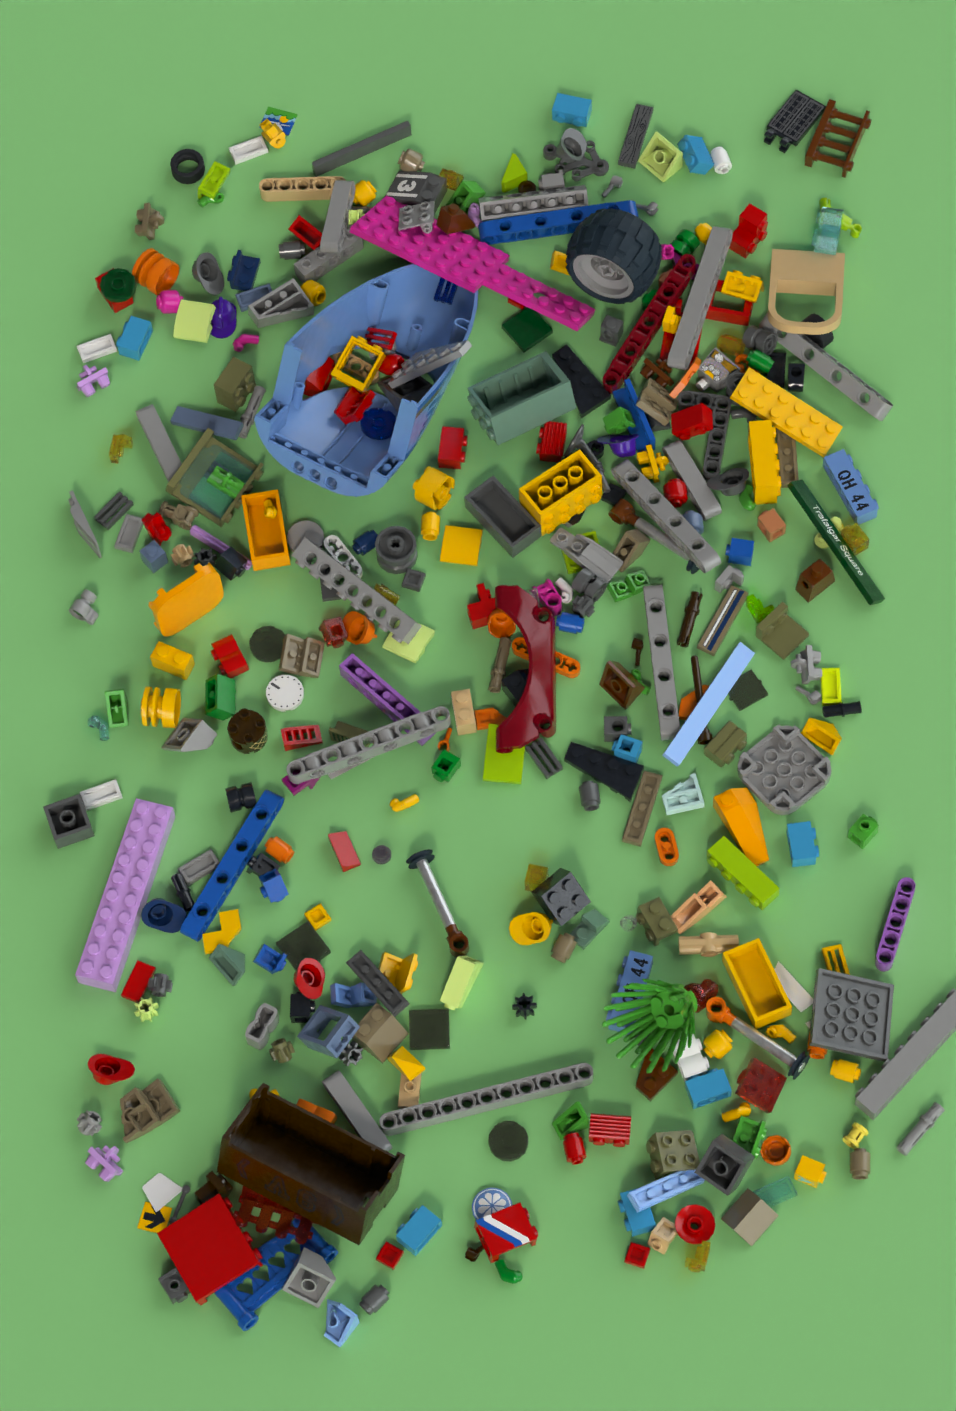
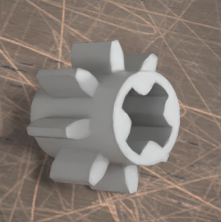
(89, 1123)

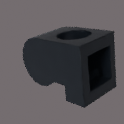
(796, 377)

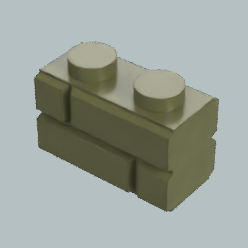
(726, 744)

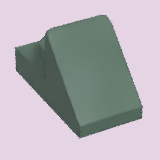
(589, 928)

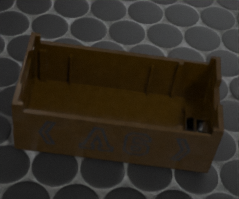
(309, 1165)

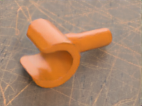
(446, 740)

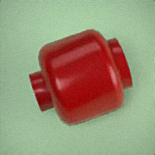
(675, 492)

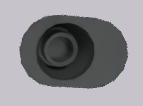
(571, 146)
(208, 273)
(730, 482)

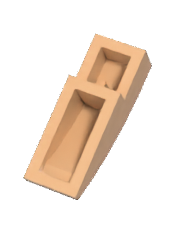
(697, 906)

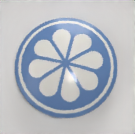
(490, 1201)

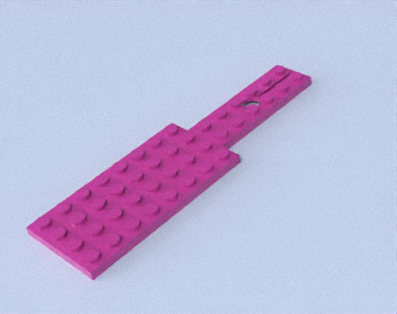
(466, 263)

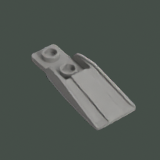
(82, 524)
(587, 554)

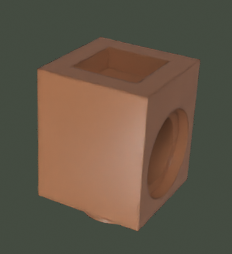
(771, 524)

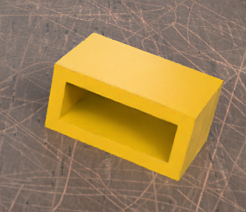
(172, 660)

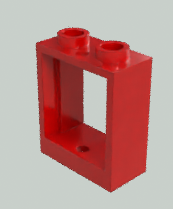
(727, 315)

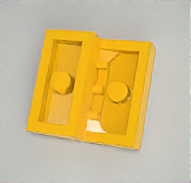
(461, 545)

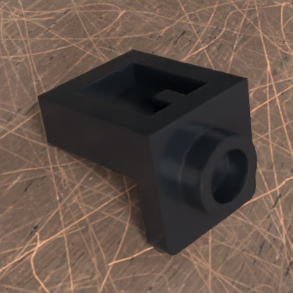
(261, 864)

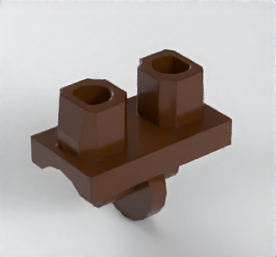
(651, 369)

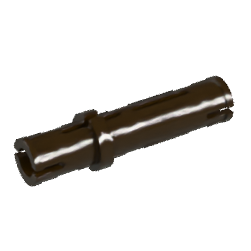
(691, 613)

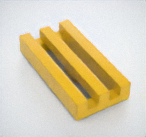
(833, 955)

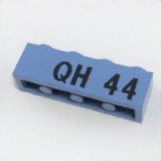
(850, 487)
(636, 967)

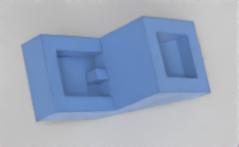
(353, 996)

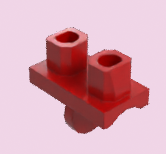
(156, 527)

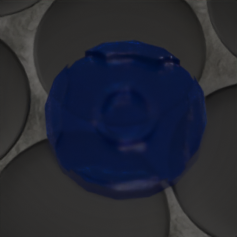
(378, 423)

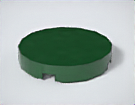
(118, 285)

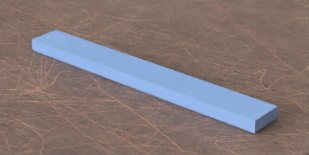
(708, 704)

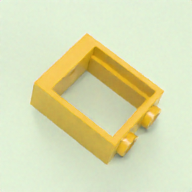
(348, 380)

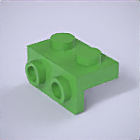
(749, 1134)

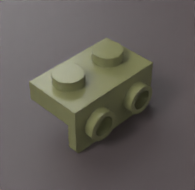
(655, 920)

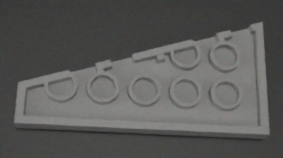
(428, 360)

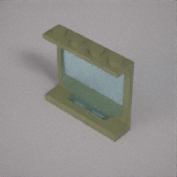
(190, 479)

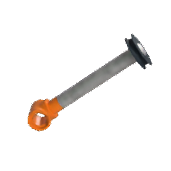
(724, 1015)

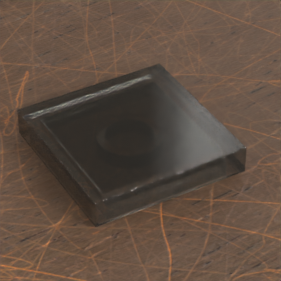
(303, 944)
(429, 1029)

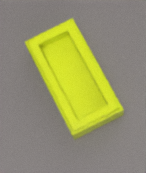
(830, 686)

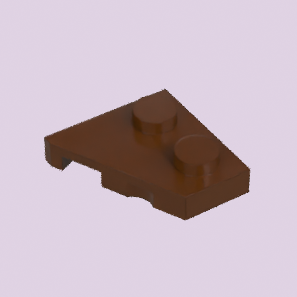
(652, 1083)

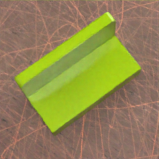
(213, 180)

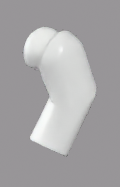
(567, 590)

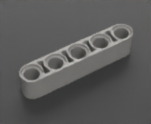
(337, 217)
(159, 440)
(697, 488)
(355, 1111)

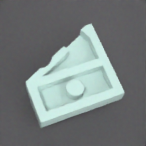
(683, 797)

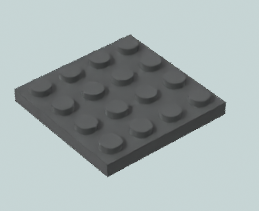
(851, 1015)

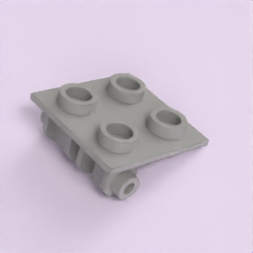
(417, 215)

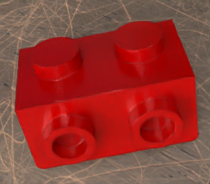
(353, 405)

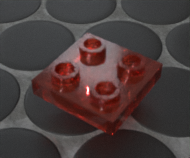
(760, 1085)

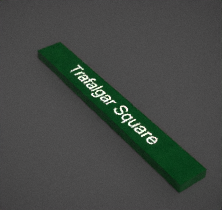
(836, 542)

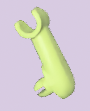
(354, 215)
(819, 541)

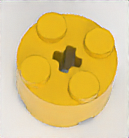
(433, 488)

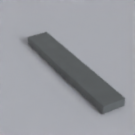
(361, 148)

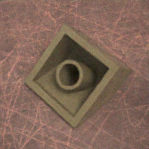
(379, 1033)

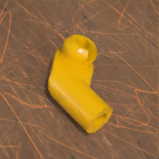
(404, 804)

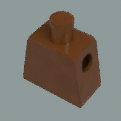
(817, 578)

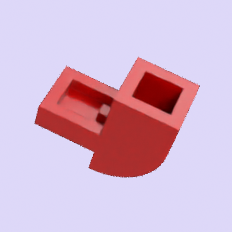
(479, 611)

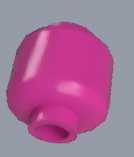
(168, 301)

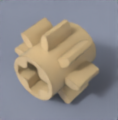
(182, 555)

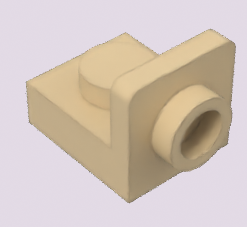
(662, 1235)

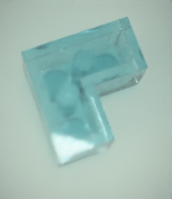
(828, 234)

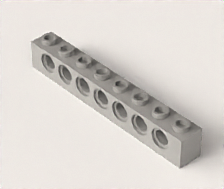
(308, 550)

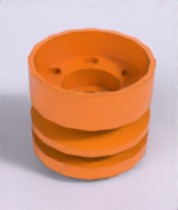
(155, 271)

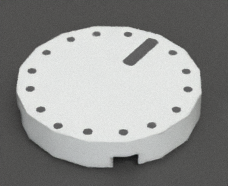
(285, 693)

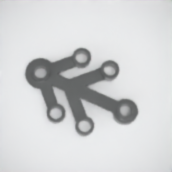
(592, 164)

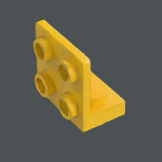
(742, 286)

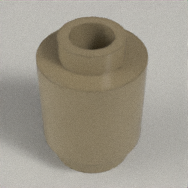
(563, 947)
(860, 1164)

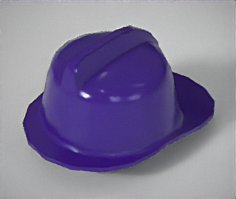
(223, 319)
(620, 445)

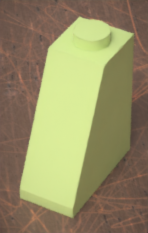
(460, 981)

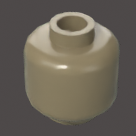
(411, 161)

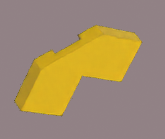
(230, 928)

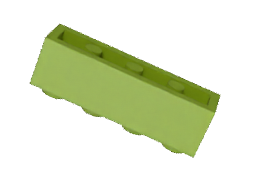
(742, 873)

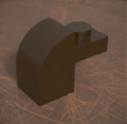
(215, 1185)

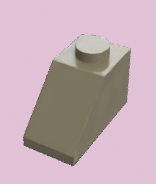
(631, 547)

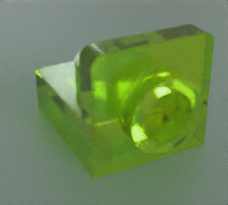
(756, 608)

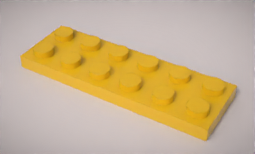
(786, 412)

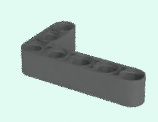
(719, 430)

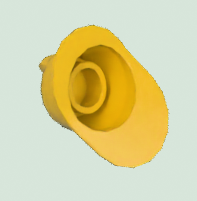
(530, 928)

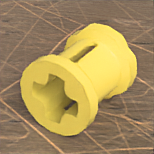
(855, 1135)

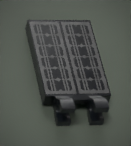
(794, 120)

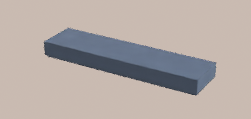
(201, 421)

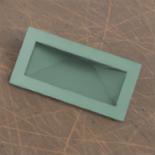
(229, 963)

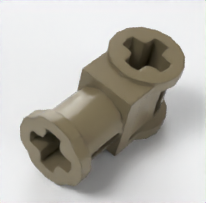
(180, 515)

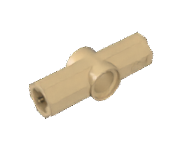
(707, 944)

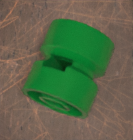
(685, 242)

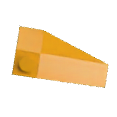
(741, 818)

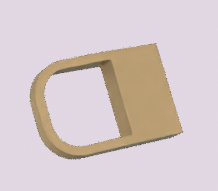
(806, 274)

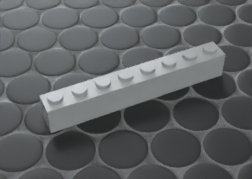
(908, 1058)

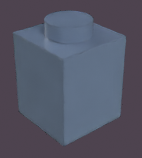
(153, 556)

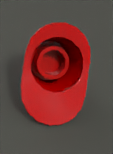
(310, 978)
(110, 1069)

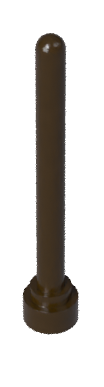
(705, 737)

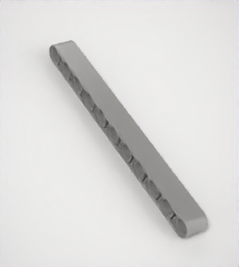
(479, 1106)

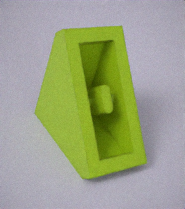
(514, 174)

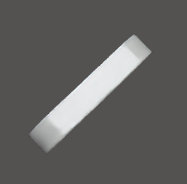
(341, 549)

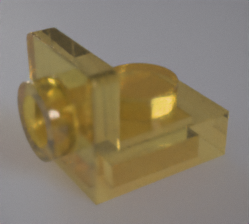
(453, 178)
(117, 447)
(702, 1255)

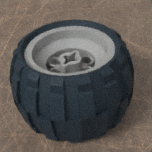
(613, 256)

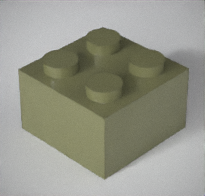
(234, 384)

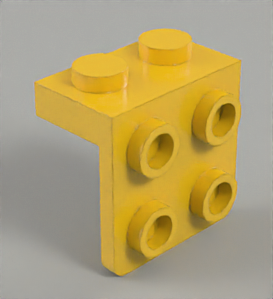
(398, 970)

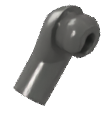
(743, 413)

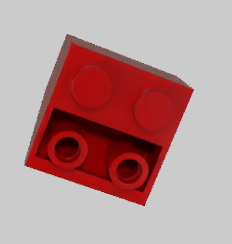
(319, 379)

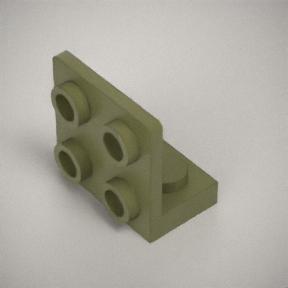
(781, 632)

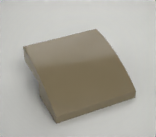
(656, 402)
(301, 656)

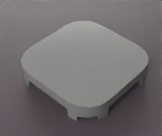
(784, 770)

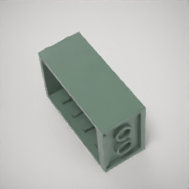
(521, 398)

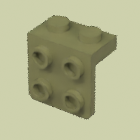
(672, 1152)

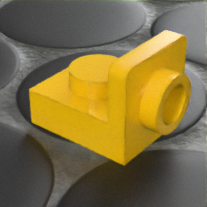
(670, 320)

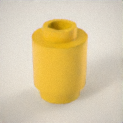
(703, 231)
(430, 526)
(845, 1070)

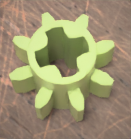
(146, 1003)

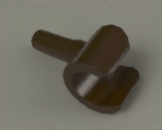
(638, 645)
(472, 1254)

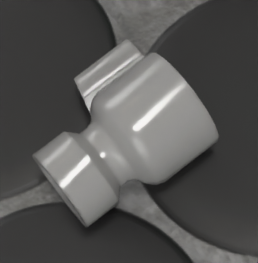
(81, 607)

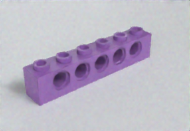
(378, 691)

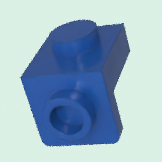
(270, 959)

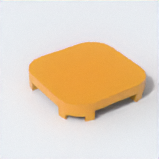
(187, 600)

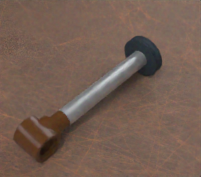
(624, 513)
(421, 861)

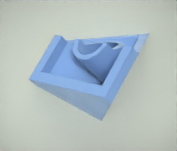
(339, 1322)

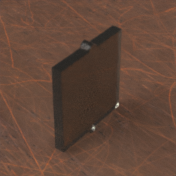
(747, 690)

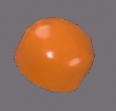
(500, 624)
(775, 1150)

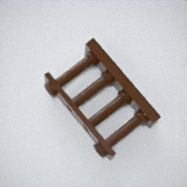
(819, 139)

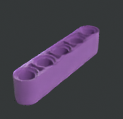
(890, 931)

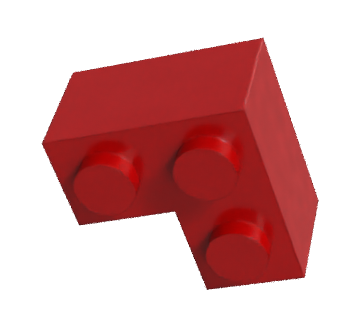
(750, 231)

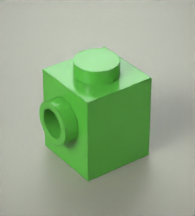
(863, 830)

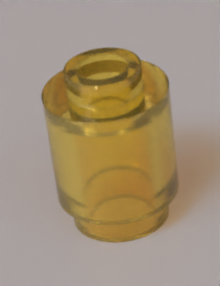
(730, 345)

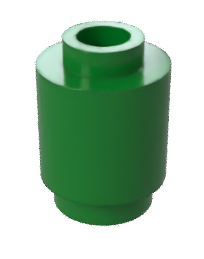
(760, 361)

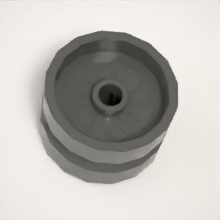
(396, 549)

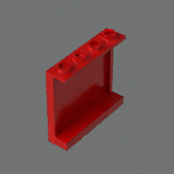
(209, 1247)

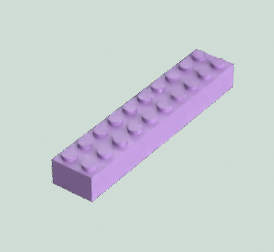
(125, 895)

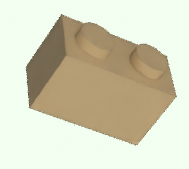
(463, 712)

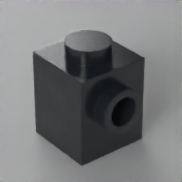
(231, 564)
(301, 1008)

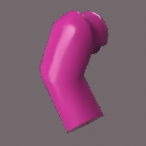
(243, 340)

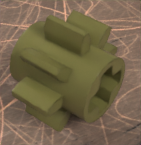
(281, 1050)

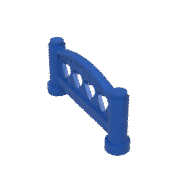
(244, 1304)

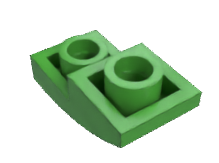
(629, 586)

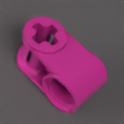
(549, 595)

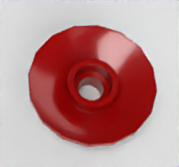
(695, 1215)

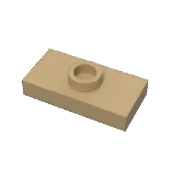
(409, 1091)

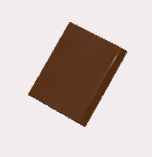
(620, 684)

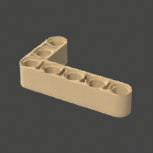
(294, 188)

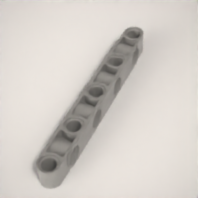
(829, 367)
(666, 516)
(661, 661)
(354, 750)

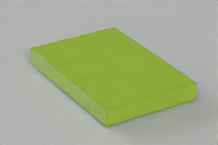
(502, 766)

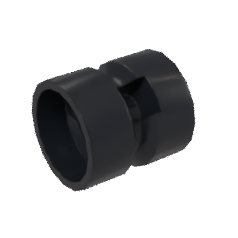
(240, 797)

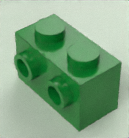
(220, 697)

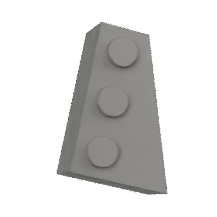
(281, 305)

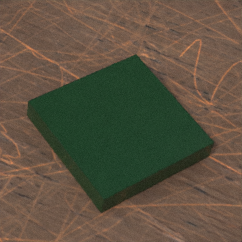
(527, 329)

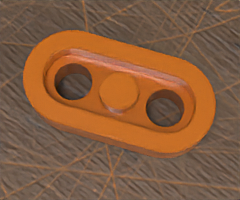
(666, 848)

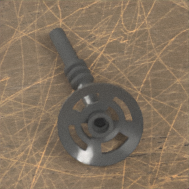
(579, 443)

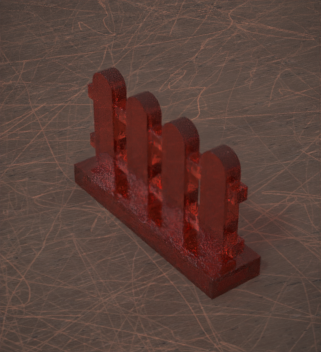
(253, 1199)

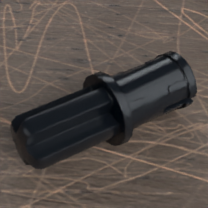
(842, 709)
(183, 892)

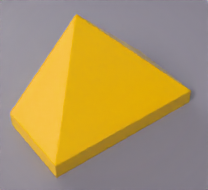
(822, 734)
(406, 1063)

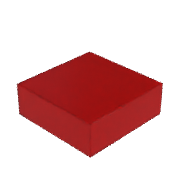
(389, 1255)
(637, 1255)

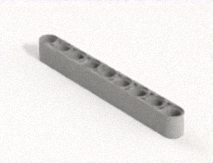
(700, 298)

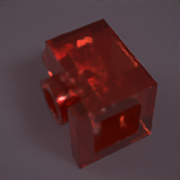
(334, 627)

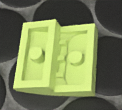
(193, 321)
(415, 648)

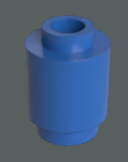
(570, 623)

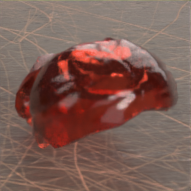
(703, 992)

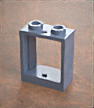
(332, 1044)

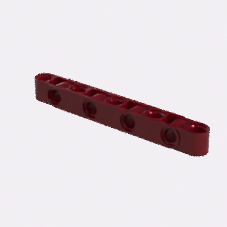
(642, 335)

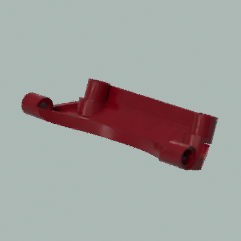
(539, 696)

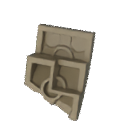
(146, 1110)

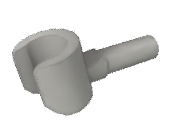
(615, 181)
(651, 209)
(813, 697)

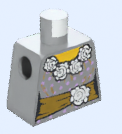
(715, 371)

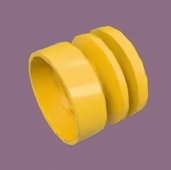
(161, 707)

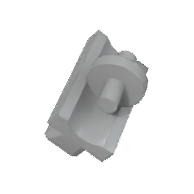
(804, 664)

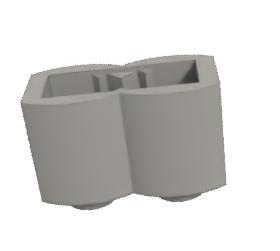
(259, 1030)

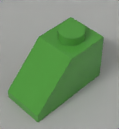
(466, 194)

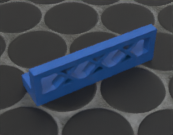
(627, 399)

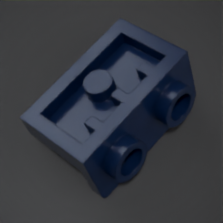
(243, 272)

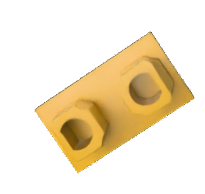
(273, 134)
(651, 471)

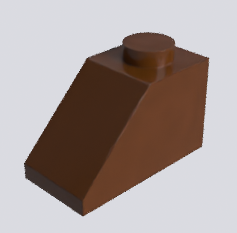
(453, 219)

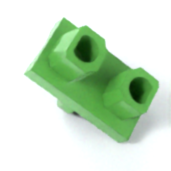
(225, 482)

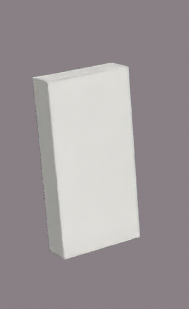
(248, 150)
(96, 348)
(101, 795)

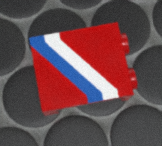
(505, 1231)

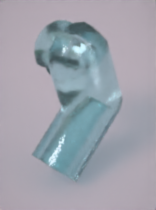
(99, 723)

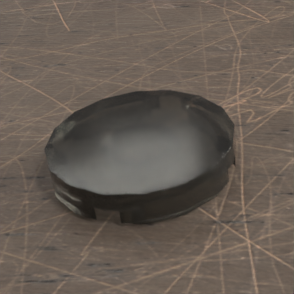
(267, 643)
(508, 1141)

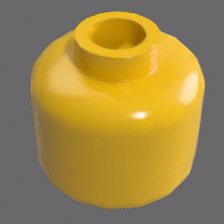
(364, 193)
(314, 291)
(717, 1044)

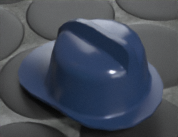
(163, 915)

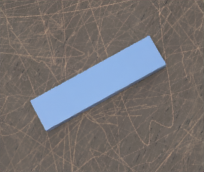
(664, 1189)

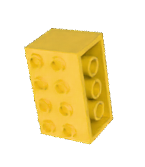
(562, 491)

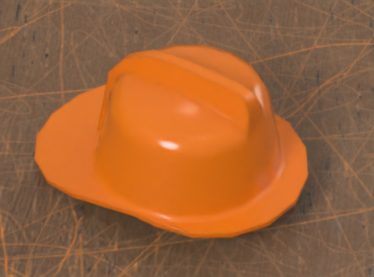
(359, 628)

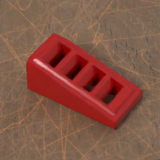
(293, 731)

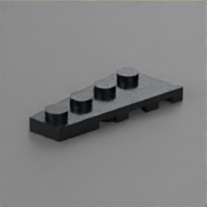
(586, 388)
(616, 773)

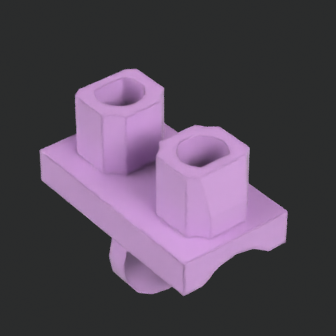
(86, 384)
(98, 1157)

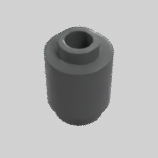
(291, 250)
(589, 796)
(374, 1299)

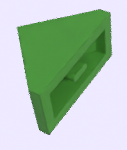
(116, 708)
(571, 1121)

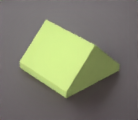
(661, 157)

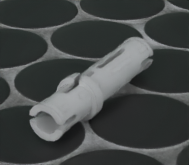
(251, 410)
(926, 1121)

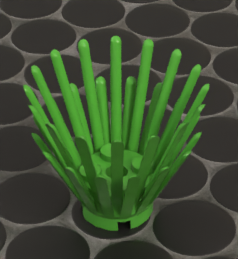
(666, 1011)

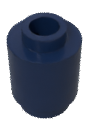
(364, 542)

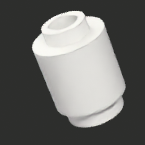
(721, 160)

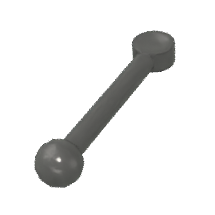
(186, 1189)

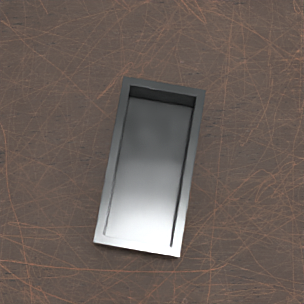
(503, 516)

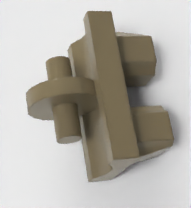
(150, 221)

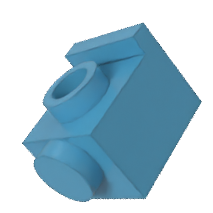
(627, 743)

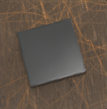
(413, 580)

